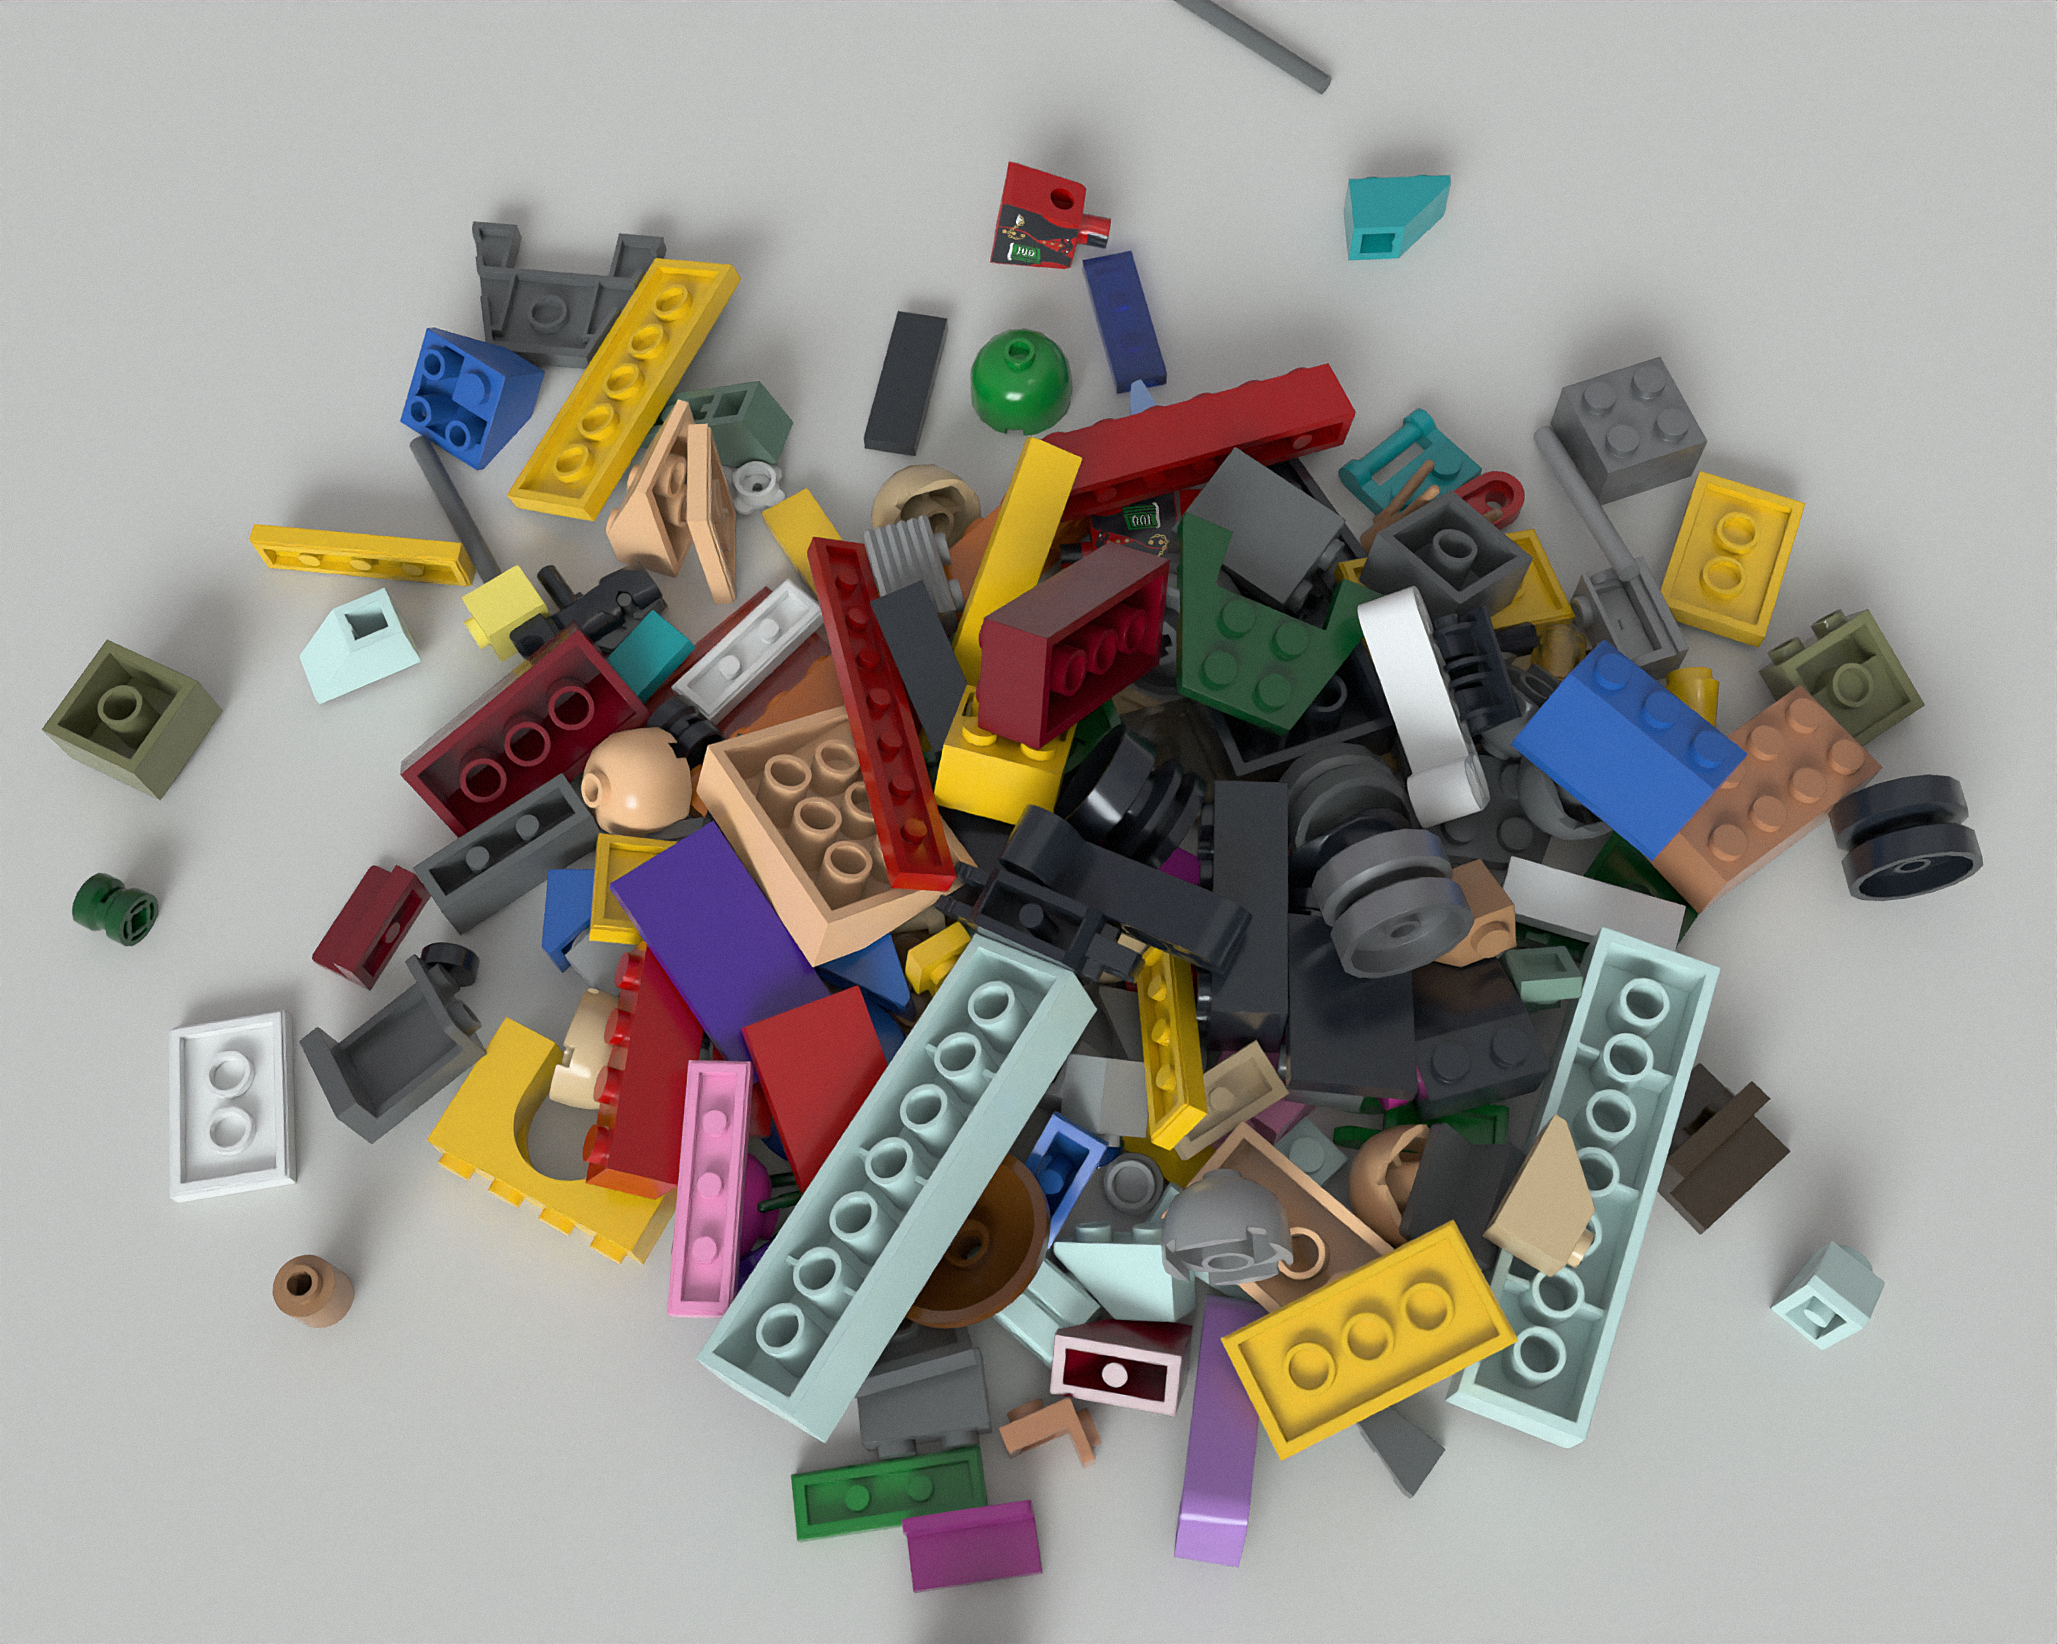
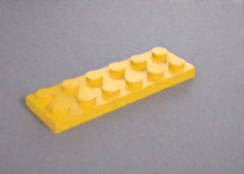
(624, 388)

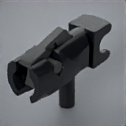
(604, 613)

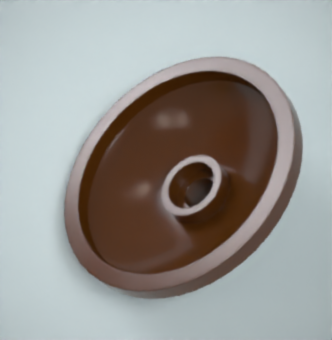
(1014, 1233)

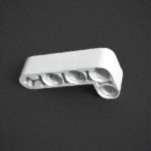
(1439, 748)

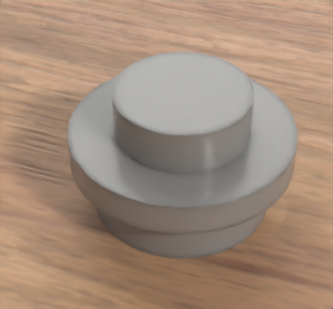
(1133, 1183)

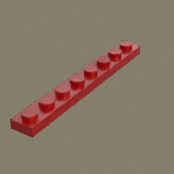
(880, 720)

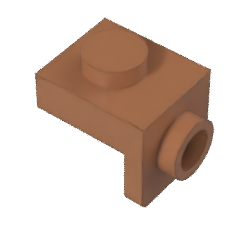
(1036, 1425)

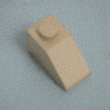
(1546, 1205)

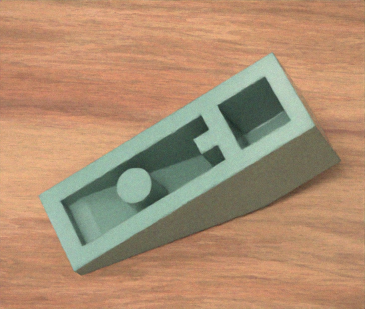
(743, 420)

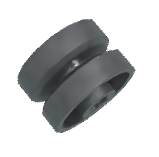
(1392, 903)

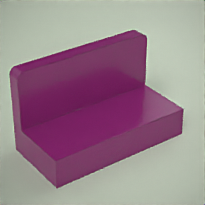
(972, 1546)

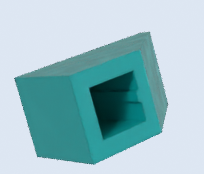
(1391, 213)

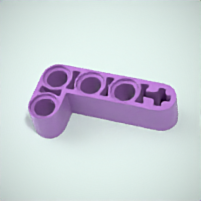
(1219, 1445)

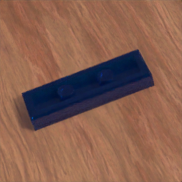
(1124, 321)

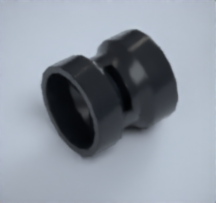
(683, 721)

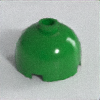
(1021, 382)

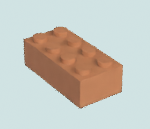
(1777, 795)

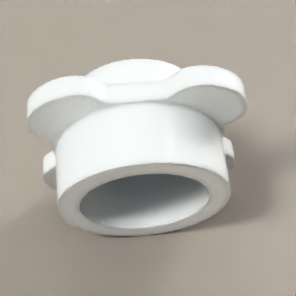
(756, 475)

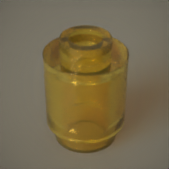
(1559, 649)

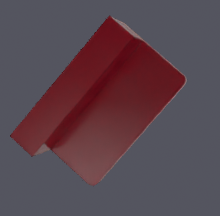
(372, 925)

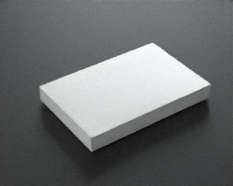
(231, 1106)

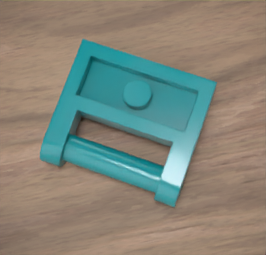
(1450, 472)

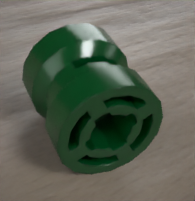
(119, 911)

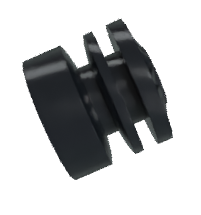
(1138, 808)

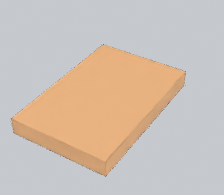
(711, 514)

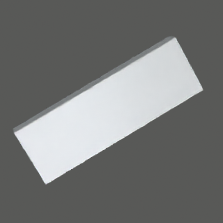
(750, 651)
(1582, 905)

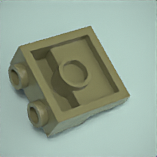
(1848, 673)

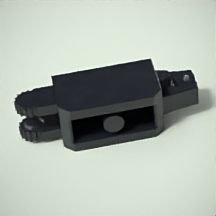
(1042, 924)

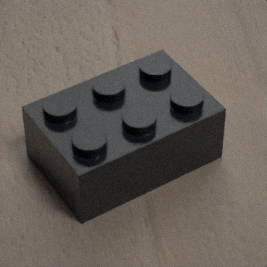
(1345, 711)

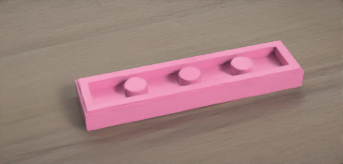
(711, 1189)

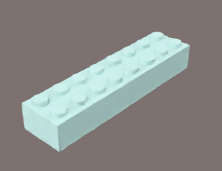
(1620, 1089)
(898, 1186)

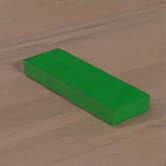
(885, 1492)

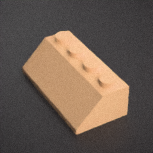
(1324, 1233)

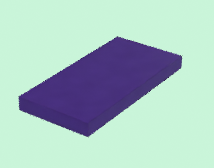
(717, 938)

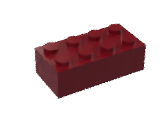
(1071, 644)

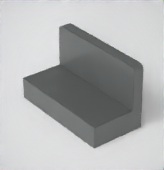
(1460, 1185)

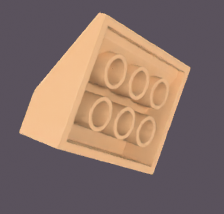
(808, 833)

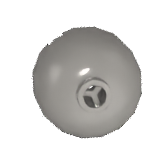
(1225, 1229)

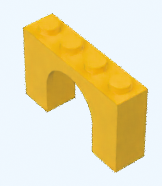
(489, 1134)

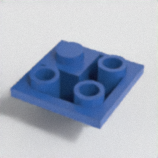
(470, 395)

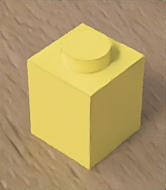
(500, 608)

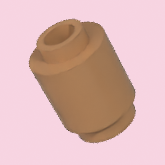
(313, 1291)

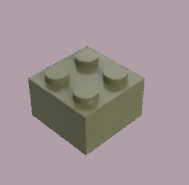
(133, 719)

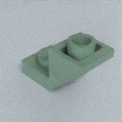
(1542, 976)

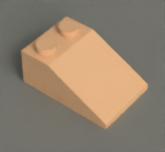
(653, 514)

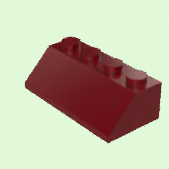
(524, 732)

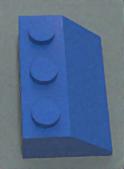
(1628, 749)

